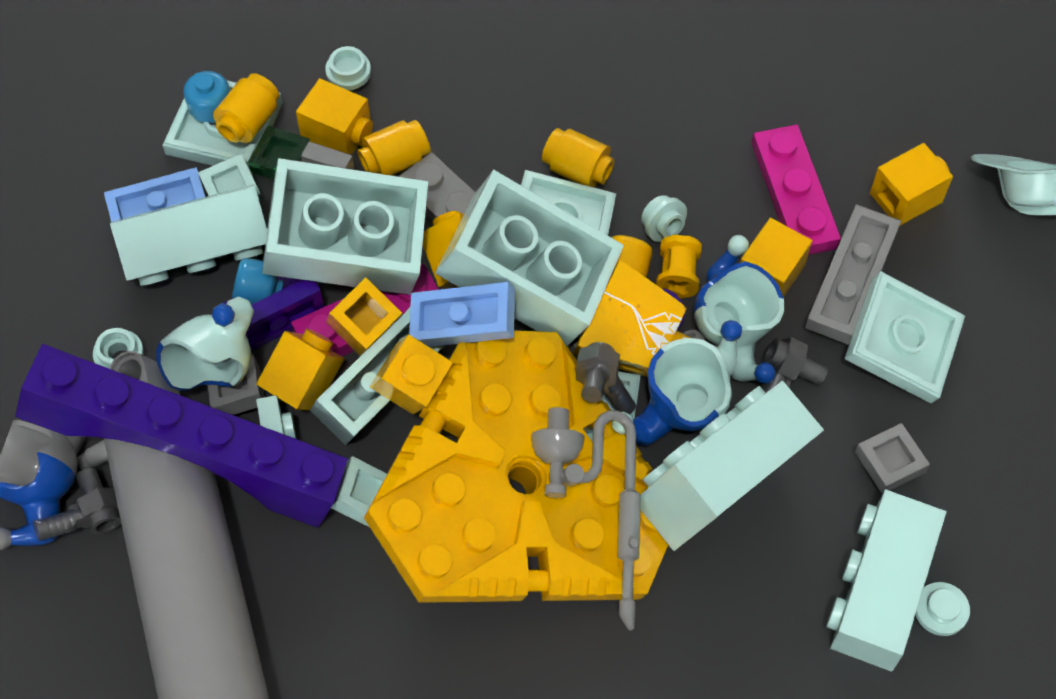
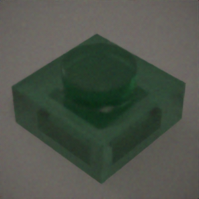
(274, 145)

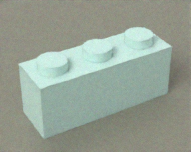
(190, 235)
(350, 401)
(885, 579)

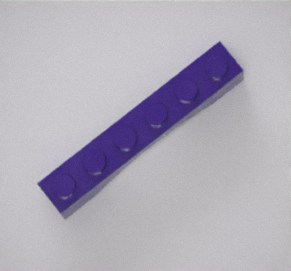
(102, 403)

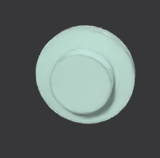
(348, 68)
(942, 609)

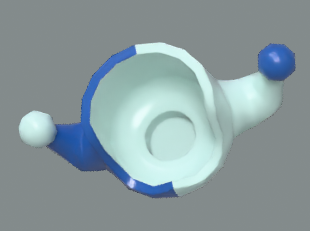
(744, 295)
(208, 348)
(687, 386)

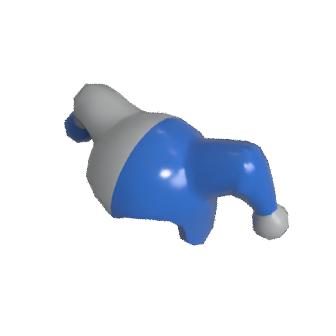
(36, 474)

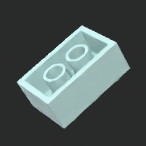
(345, 226)
(536, 247)
(725, 462)

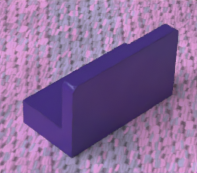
(277, 311)

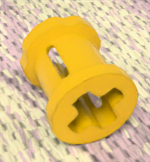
(679, 265)

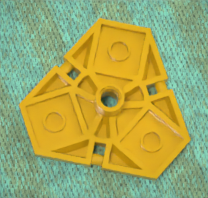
(459, 522)

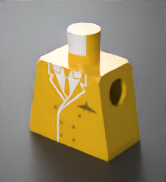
(634, 319)

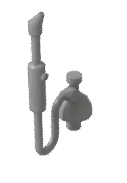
(561, 446)

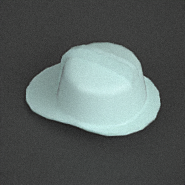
(1025, 183)

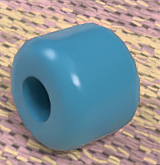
(204, 93)
(253, 284)

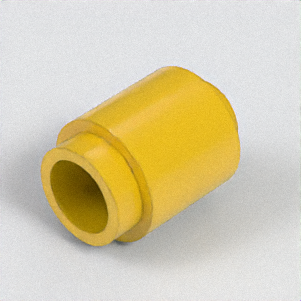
(246, 108)
(394, 148)
(578, 157)

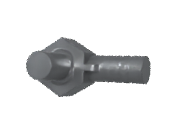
(790, 361)
(598, 372)
(93, 510)

